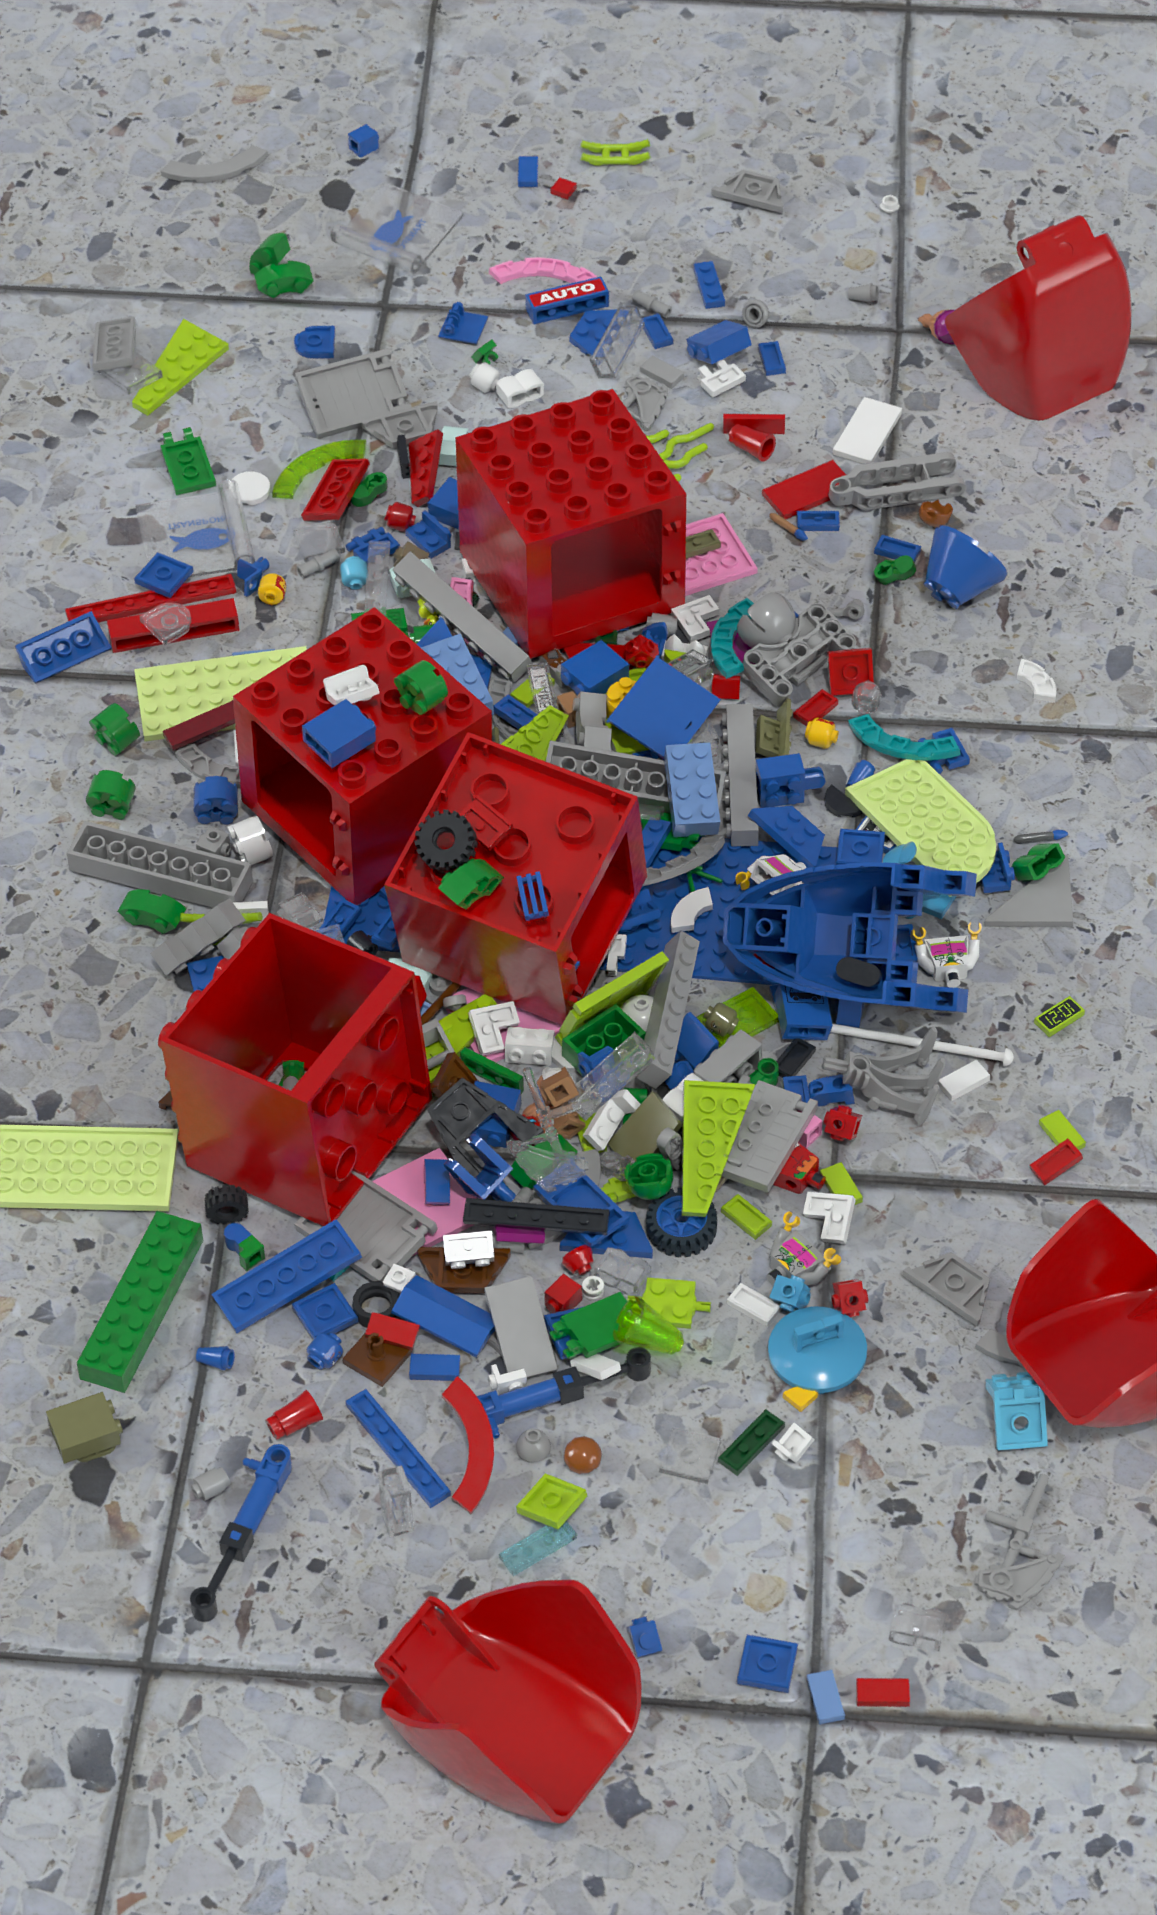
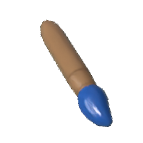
(799, 534)

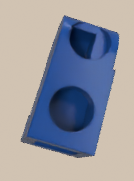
(831, 1090)

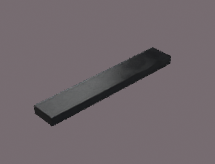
(536, 1216)

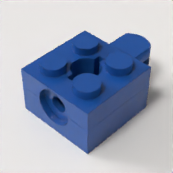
(784, 780)

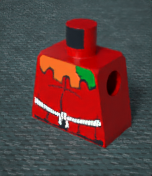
(800, 1171)

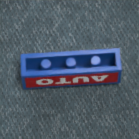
(567, 300)

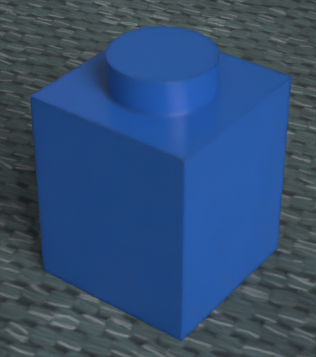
(363, 140)

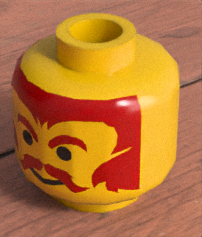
(272, 586)
(821, 733)

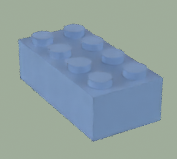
(457, 660)
(691, 789)

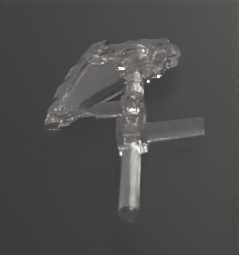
(542, 1165)

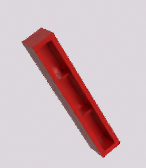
(206, 621)

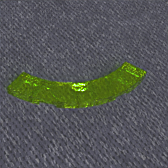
(311, 461)

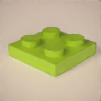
(551, 1501)

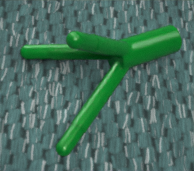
(698, 870)

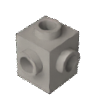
(214, 842)

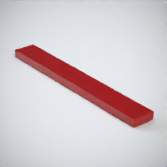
(145, 601)

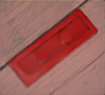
(761, 422)

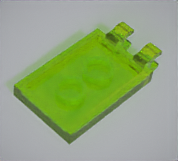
(753, 1014)

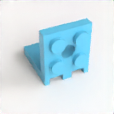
(1017, 1398)

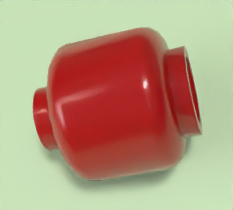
(400, 516)

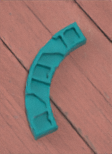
(723, 638)
(901, 747)

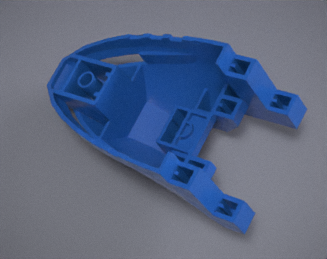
(841, 915)

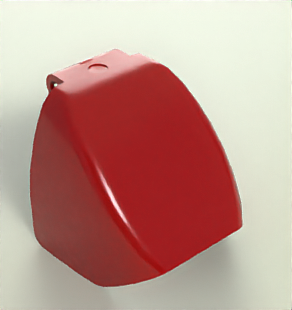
(1052, 328)
(1090, 1321)
(515, 1694)

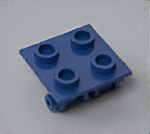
(462, 325)

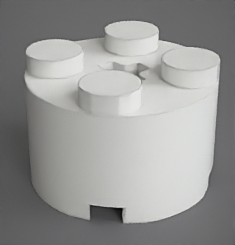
(250, 840)

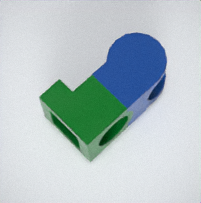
(245, 1244)

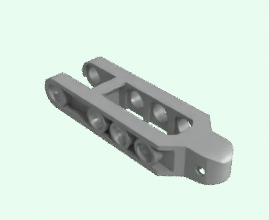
(919, 469)

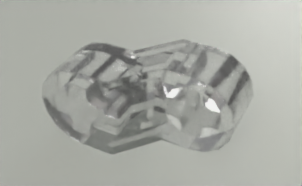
(614, 1164)

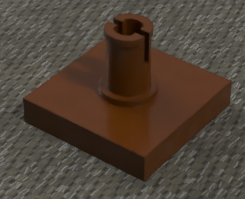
(450, 1073)
(375, 1358)

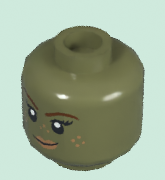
(721, 1019)

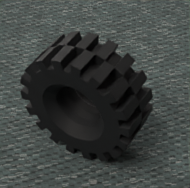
(455, 855)

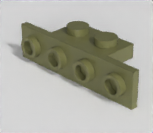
(774, 735)

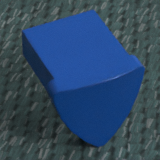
(657, 633)

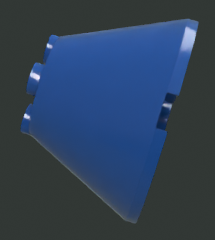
(960, 568)

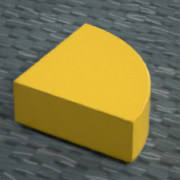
(799, 1397)

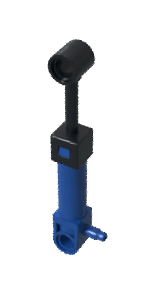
(564, 1387)
(239, 1534)

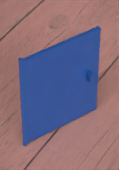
(662, 707)

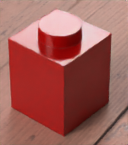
(563, 1294)

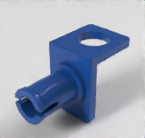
(251, 573)

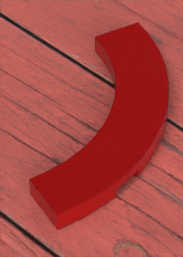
(480, 1444)

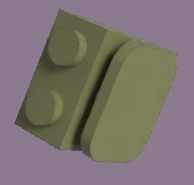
(85, 1428)

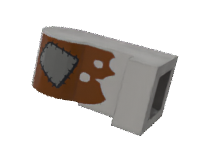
(554, 661)

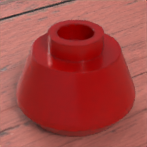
(579, 1260)

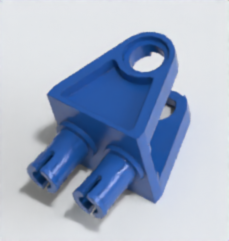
(489, 1179)

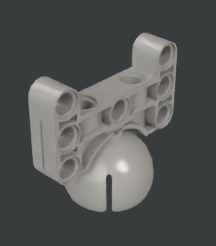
(781, 636)

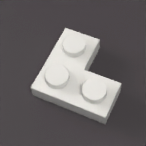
(691, 617)
(487, 1023)
(836, 1211)

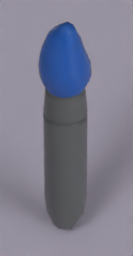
(1041, 836)

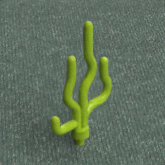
(681, 439)

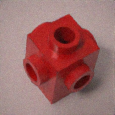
(641, 651)
(849, 1126)
(842, 1293)

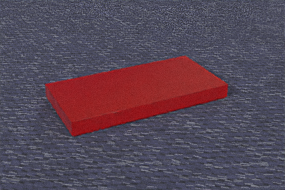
(335, 489)
(803, 490)

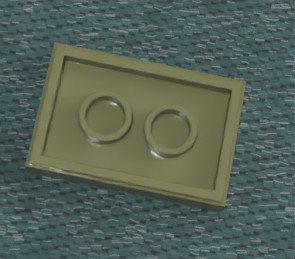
(642, 1129)

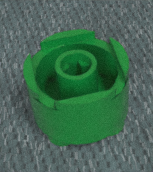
(421, 687)
(114, 728)
(110, 794)

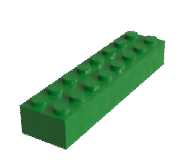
(140, 1302)

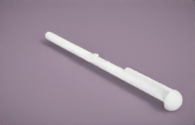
(1007, 1056)

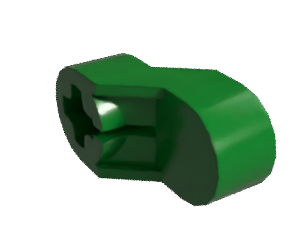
(370, 487)
(892, 570)

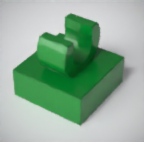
(484, 352)

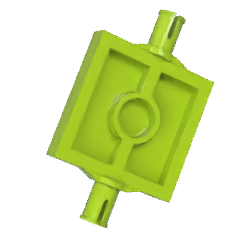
(673, 1300)

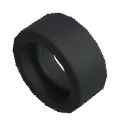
(370, 1290)

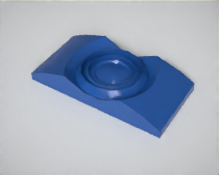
(587, 1195)

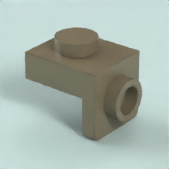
(401, 552)

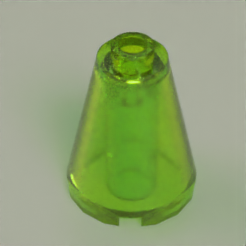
(646, 1328)

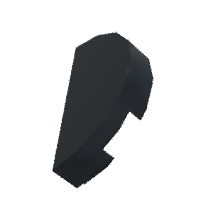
(839, 803)

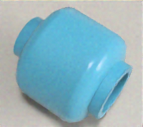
(354, 572)

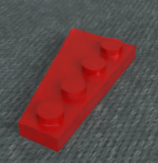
(424, 461)

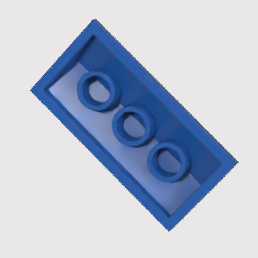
(62, 647)
(444, 1315)

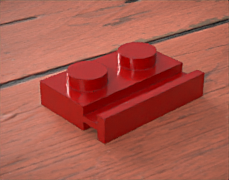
(486, 822)

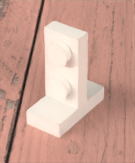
(609, 1117)

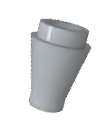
(864, 293)

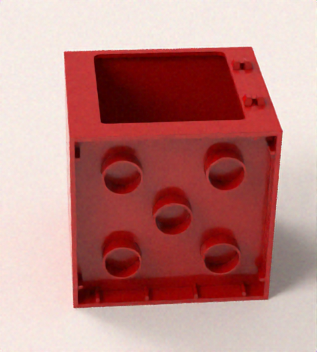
(571, 522)
(363, 811)
(590, 867)
(312, 1003)

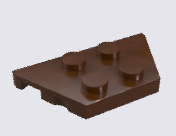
(462, 1280)

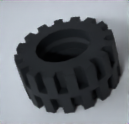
(226, 1204)

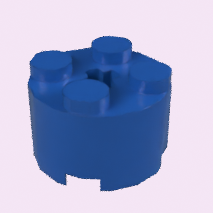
(215, 800)

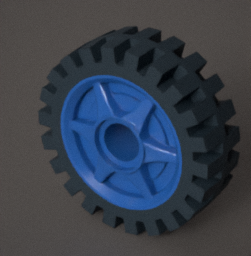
(669, 1234)

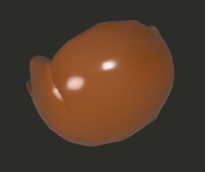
(934, 513)
(582, 1455)

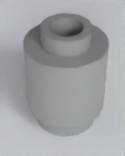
(669, 620)
(210, 1483)

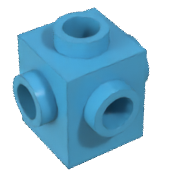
(790, 1293)

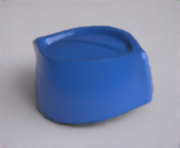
(679, 1072)

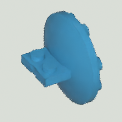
(817, 1349)

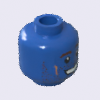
(324, 1350)

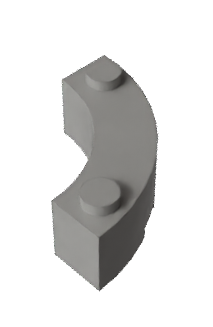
(590, 721)

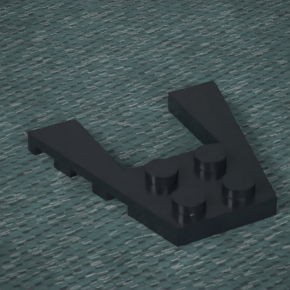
(464, 1110)

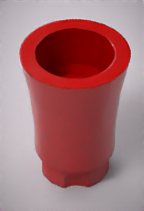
(752, 441)
(294, 1416)

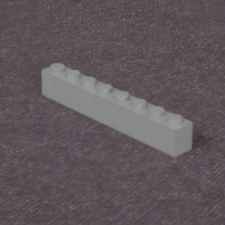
(462, 617)
(741, 774)
(669, 1008)

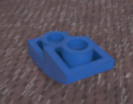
(436, 1182)

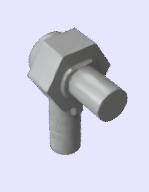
(853, 610)

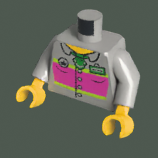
(797, 1256)

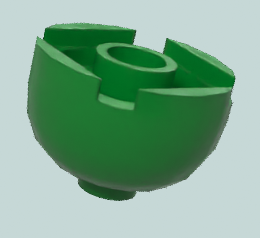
(649, 1176)

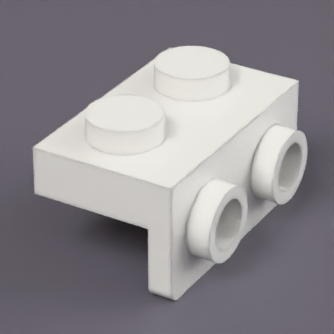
(350, 685)
(529, 1046)
(468, 1248)

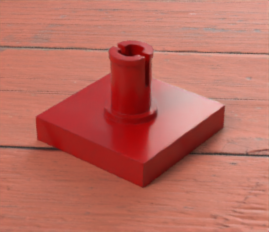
(849, 669)

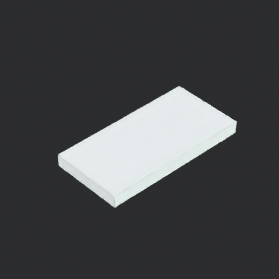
(867, 431)

